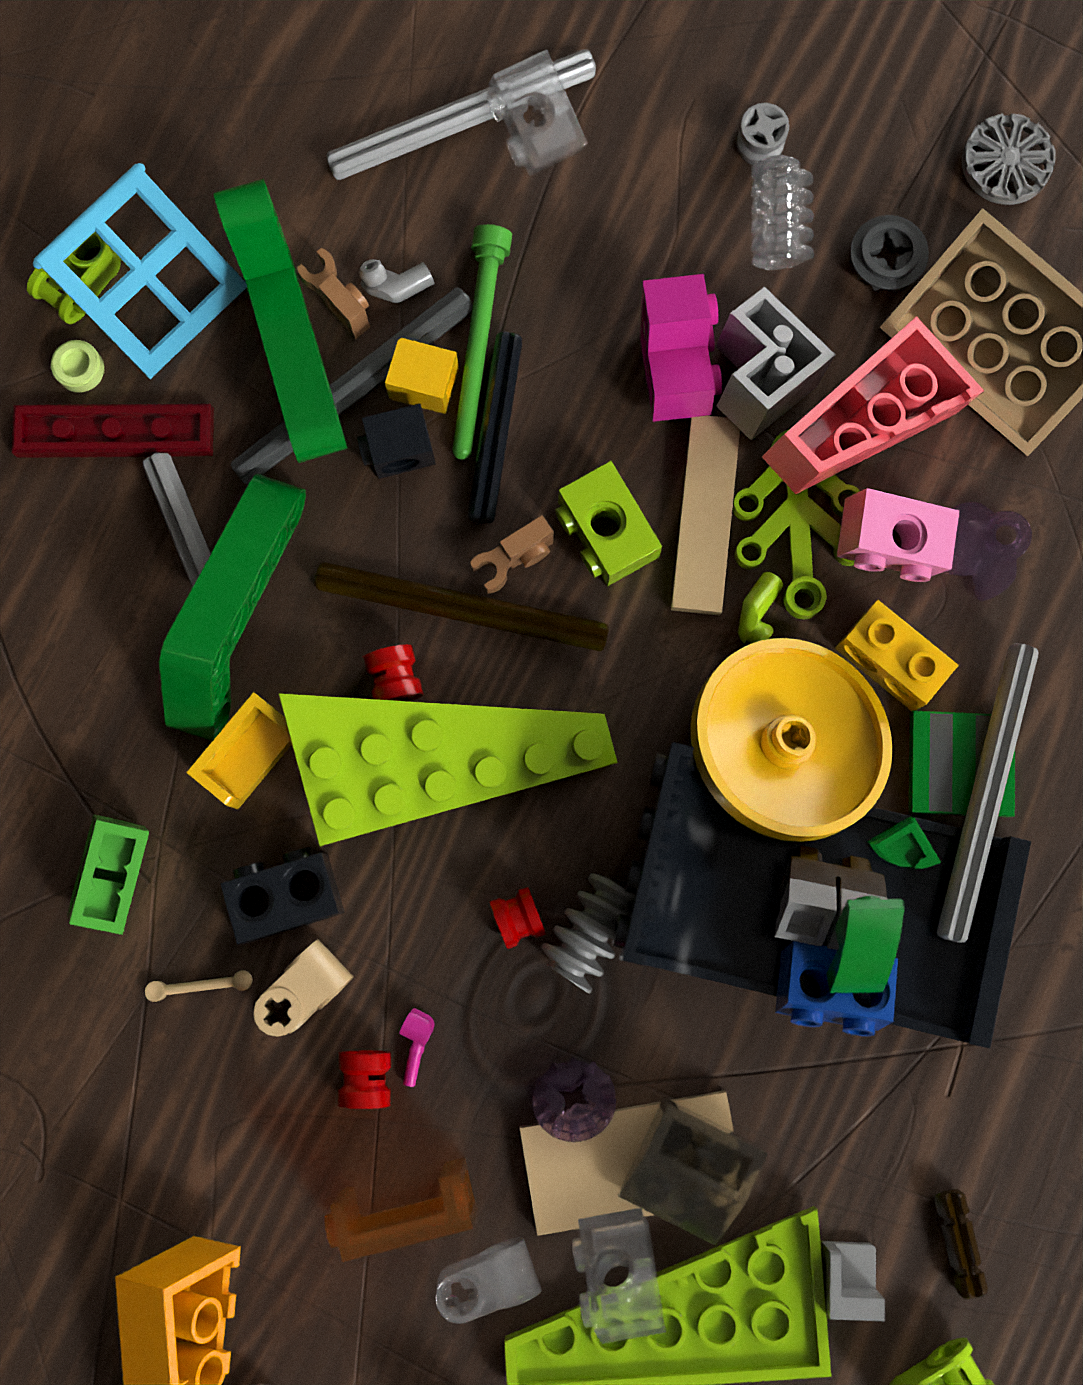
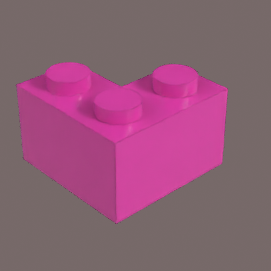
(676, 346)

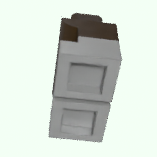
(817, 892)

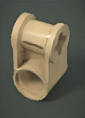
(308, 985)

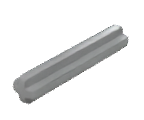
(177, 514)

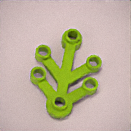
(799, 515)

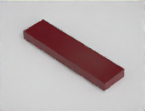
(112, 430)

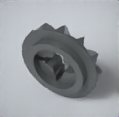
(902, 238)

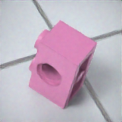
(924, 531)

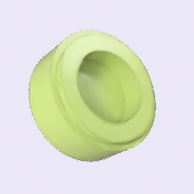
(77, 366)

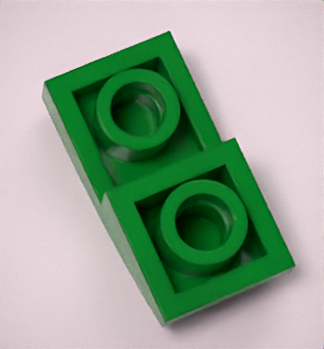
(867, 945)

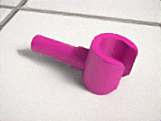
(418, 1028)

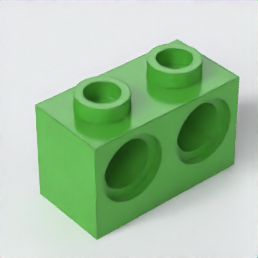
(107, 874)

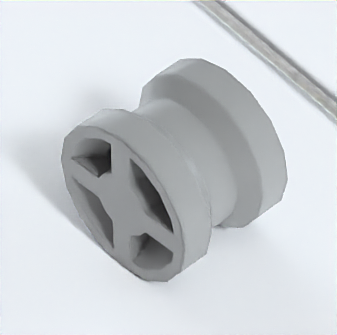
(768, 123)

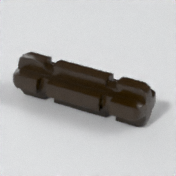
(961, 1244)

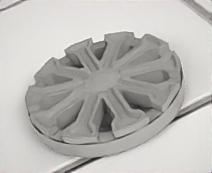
(1008, 159)

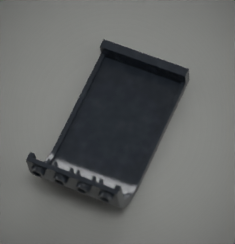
(713, 904)

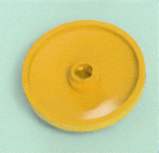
(791, 740)

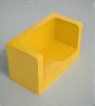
(242, 752)

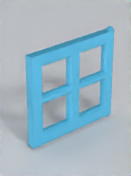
(141, 271)

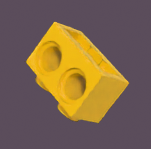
(896, 656)

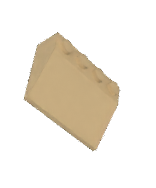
(1007, 325)

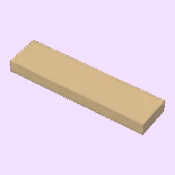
(705, 515)

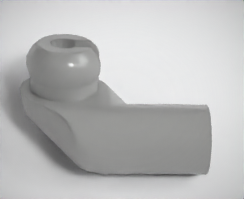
(393, 286)

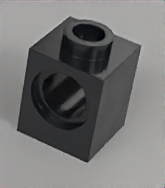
(396, 441)

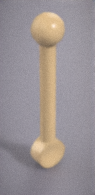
(158, 990)

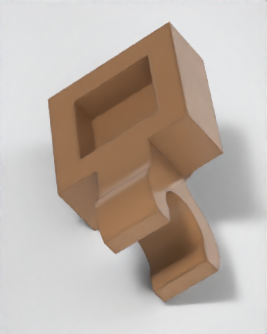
(343, 301)
(523, 546)

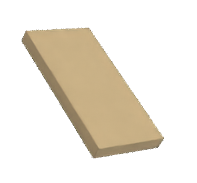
(585, 1176)

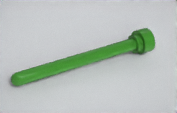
(490, 246)

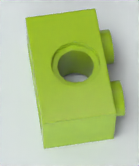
(606, 495)

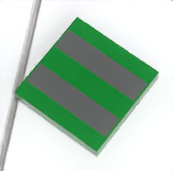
(945, 762)

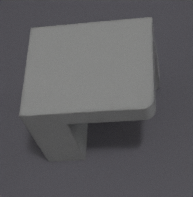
(851, 1281)

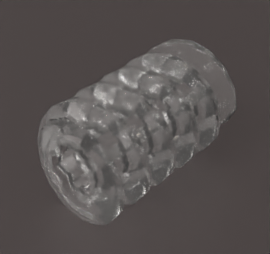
(781, 213)

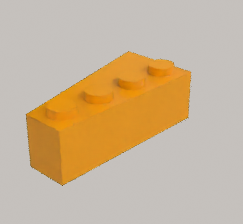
(177, 1314)

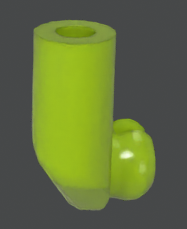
(755, 606)

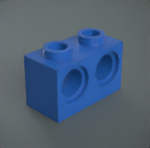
(835, 1008)

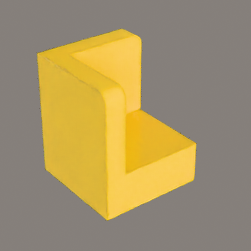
(422, 375)

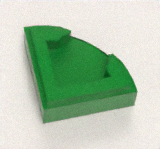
(905, 846)

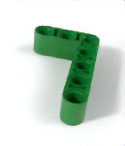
(282, 320)
(211, 621)

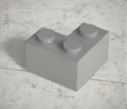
(775, 362)

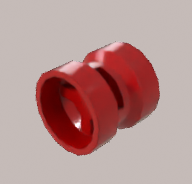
(393, 673)
(364, 1079)

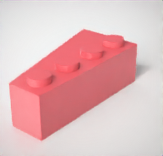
(883, 402)

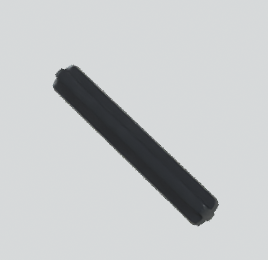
(495, 428)

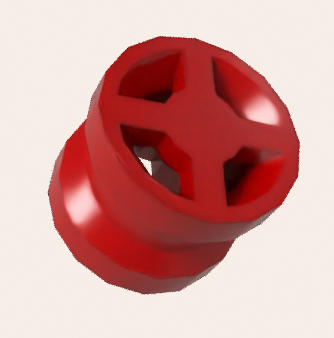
(517, 918)

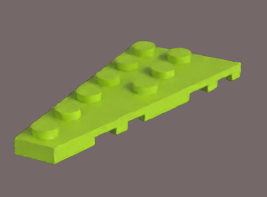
(405, 760)
(728, 1318)

